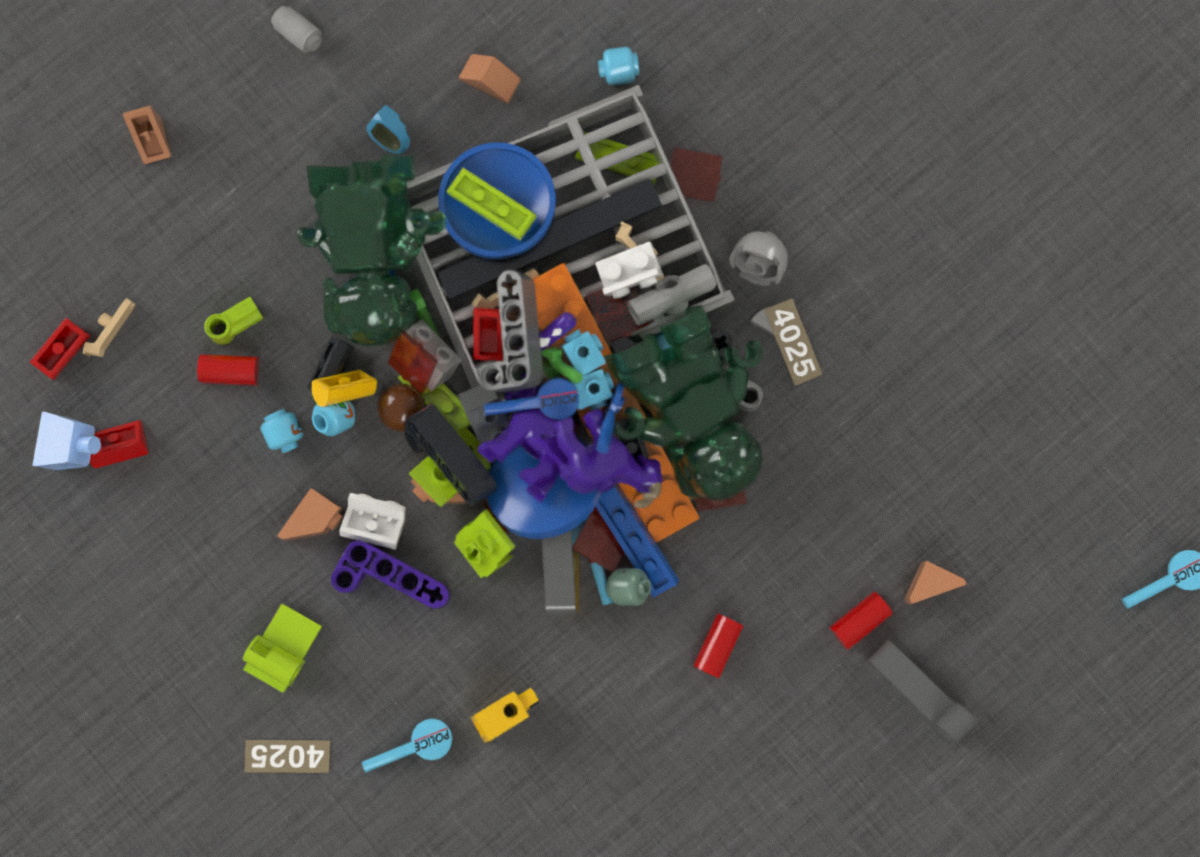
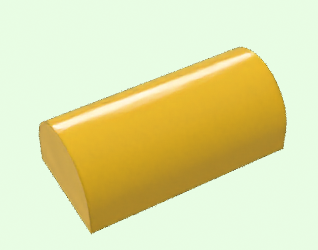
(343, 387)

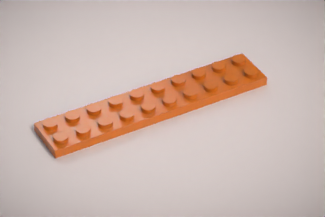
(672, 509)

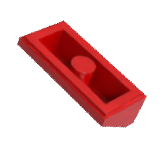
(120, 444)

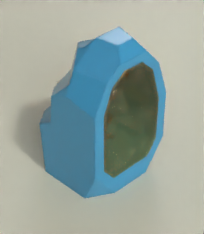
(388, 131)

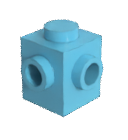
(583, 351)
(594, 389)

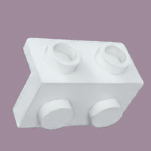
(373, 521)

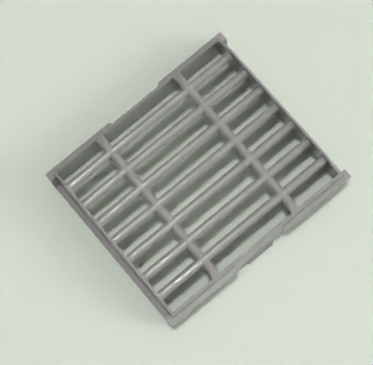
(558, 128)

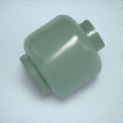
(628, 587)

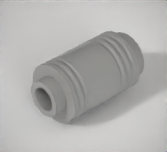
(296, 29)

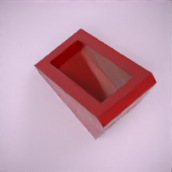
(487, 334)

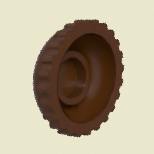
(398, 404)

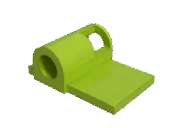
(434, 481)
(484, 544)
(281, 649)

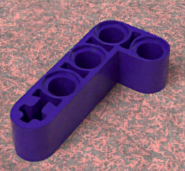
(394, 579)

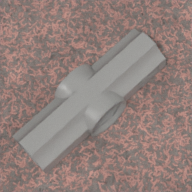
(672, 294)

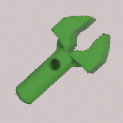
(422, 311)
(556, 367)

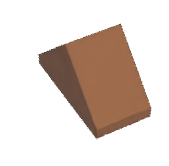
(490, 77)
(148, 134)
(931, 581)

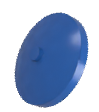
(516, 175)
(522, 513)

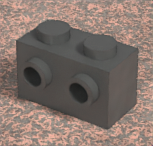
(485, 427)

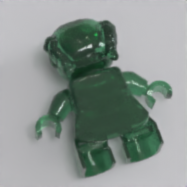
(367, 236)
(692, 405)

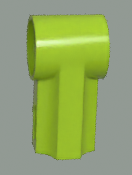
(236, 320)

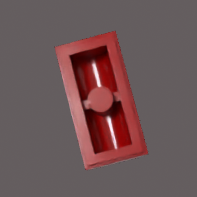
(60, 348)
(228, 369)
(861, 620)
(718, 645)

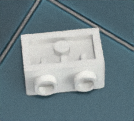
(628, 270)

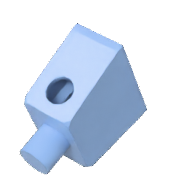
(64, 443)

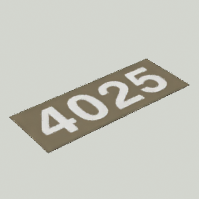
(793, 342)
(287, 756)

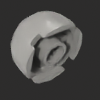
(760, 258)

